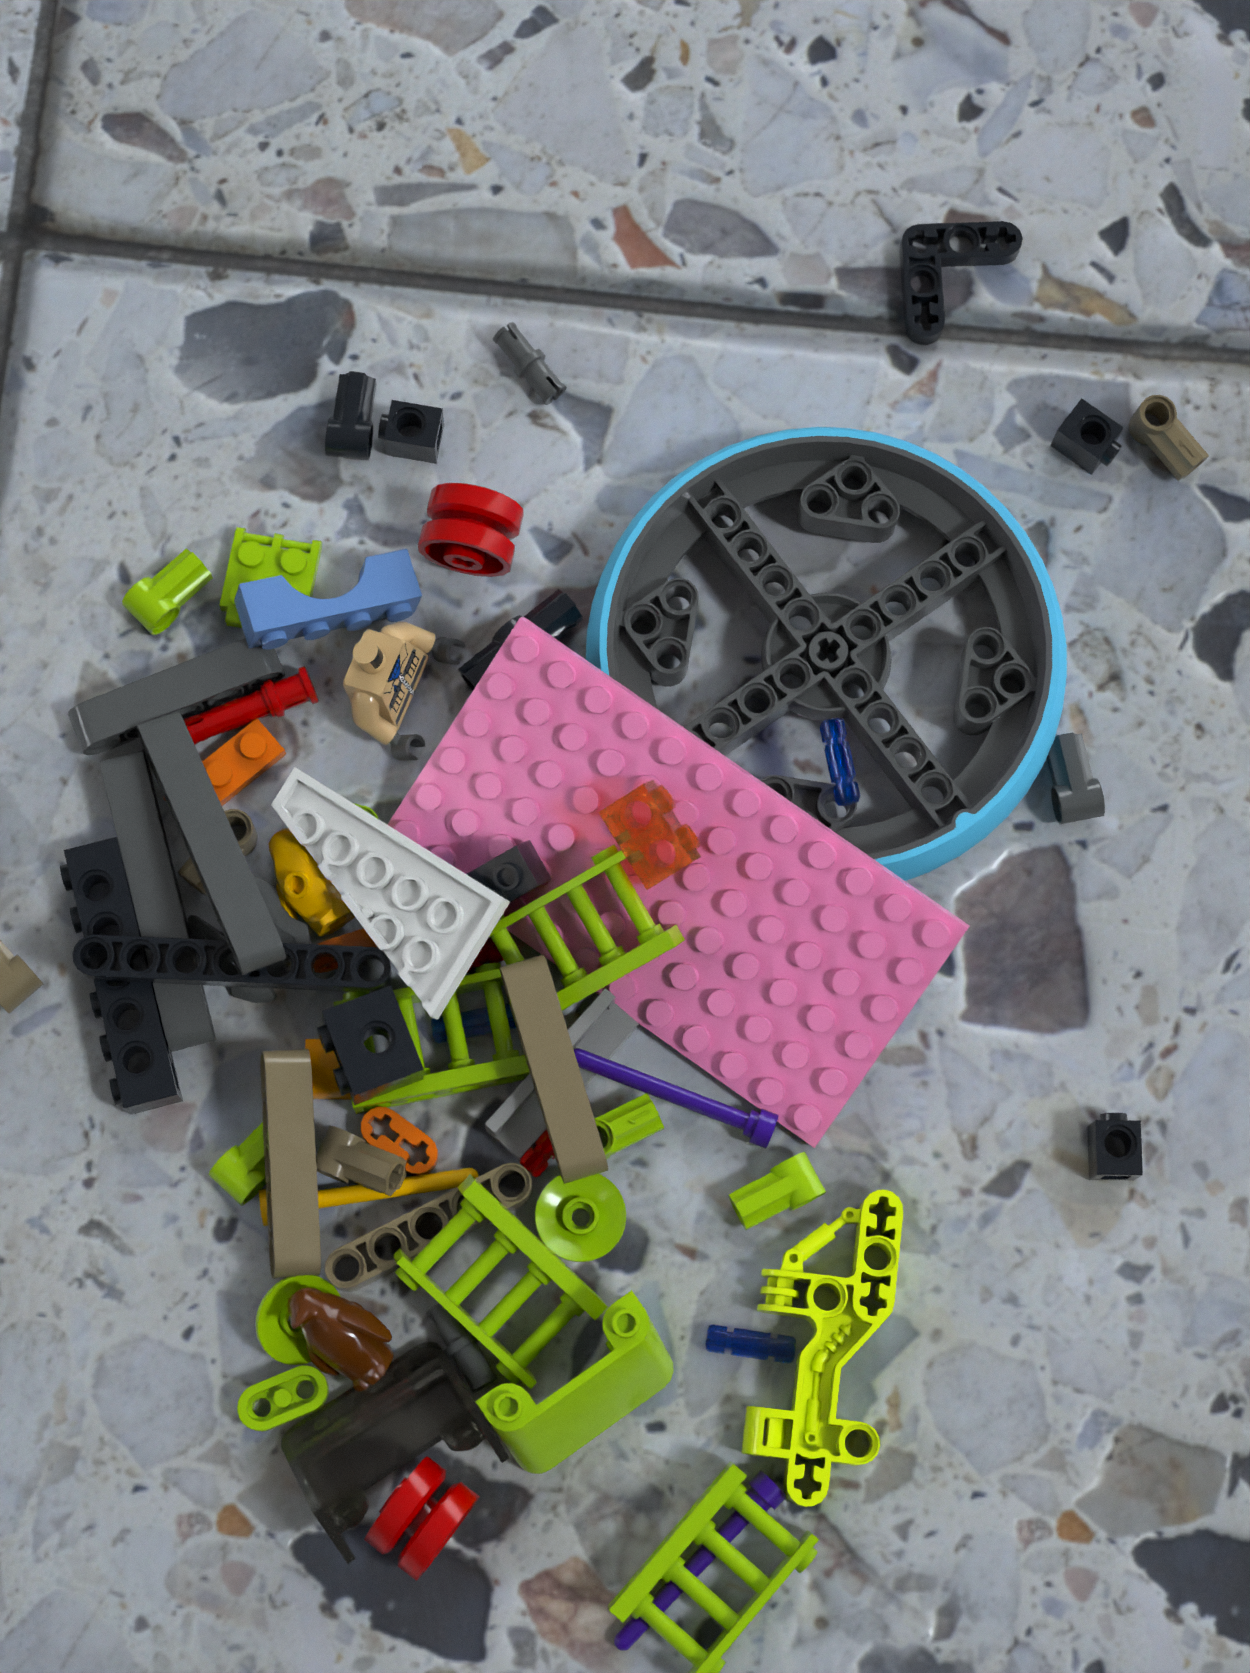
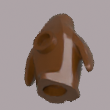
(342, 1336)

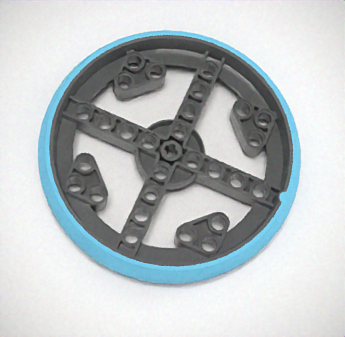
(893, 477)

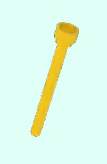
(358, 1193)

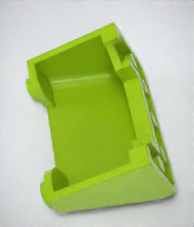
(589, 1403)

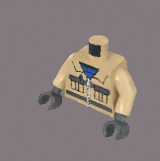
(385, 677)

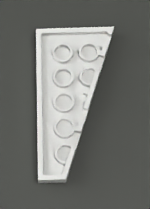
(404, 896)

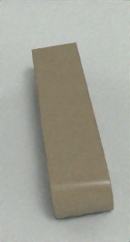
(554, 1069)
(290, 1163)
(405, 1229)

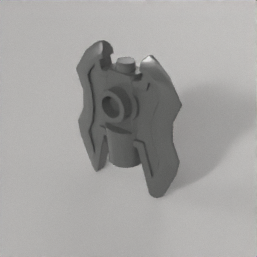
(288, 928)

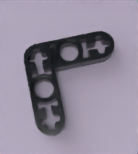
(930, 264)

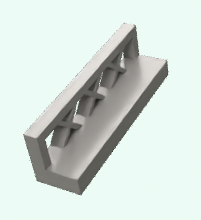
(598, 1031)

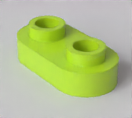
(283, 1398)

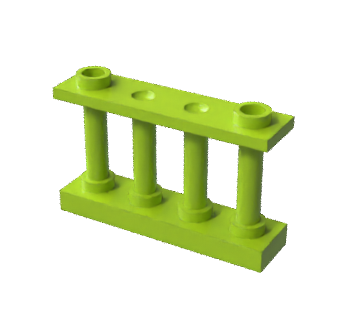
(614, 959)
(462, 1073)
(509, 1238)
(699, 1528)

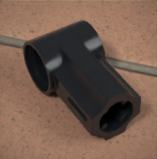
(350, 429)

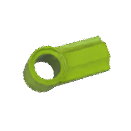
(159, 599)
(629, 1124)
(242, 1168)
(785, 1187)

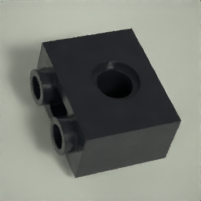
(362, 1071)

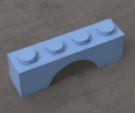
(277, 612)

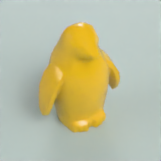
(304, 887)

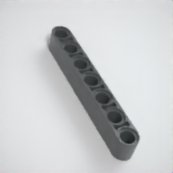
(211, 843)
(155, 892)

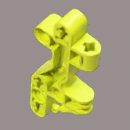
(811, 1425)

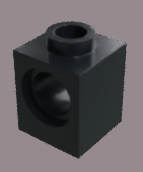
(1088, 420)
(420, 447)
(1102, 1164)

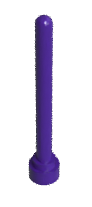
(755, 1125)
(765, 1494)

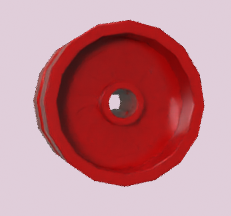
(470, 529)
(416, 1513)

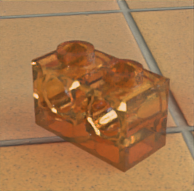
(641, 840)

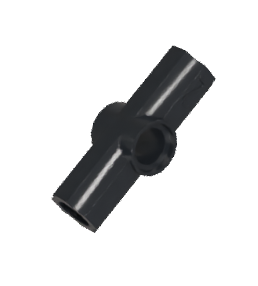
(553, 615)

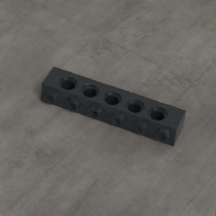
(159, 1081)

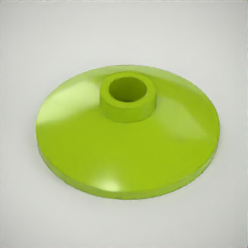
(587, 1242)
(272, 1317)

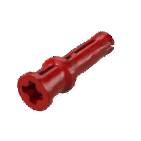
(270, 699)

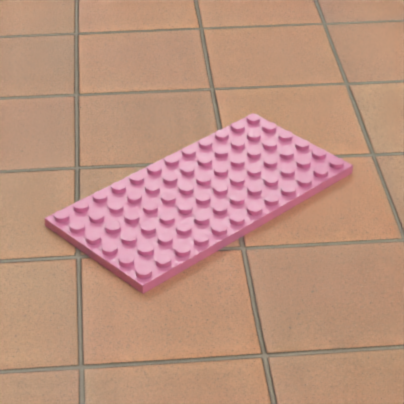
(791, 934)

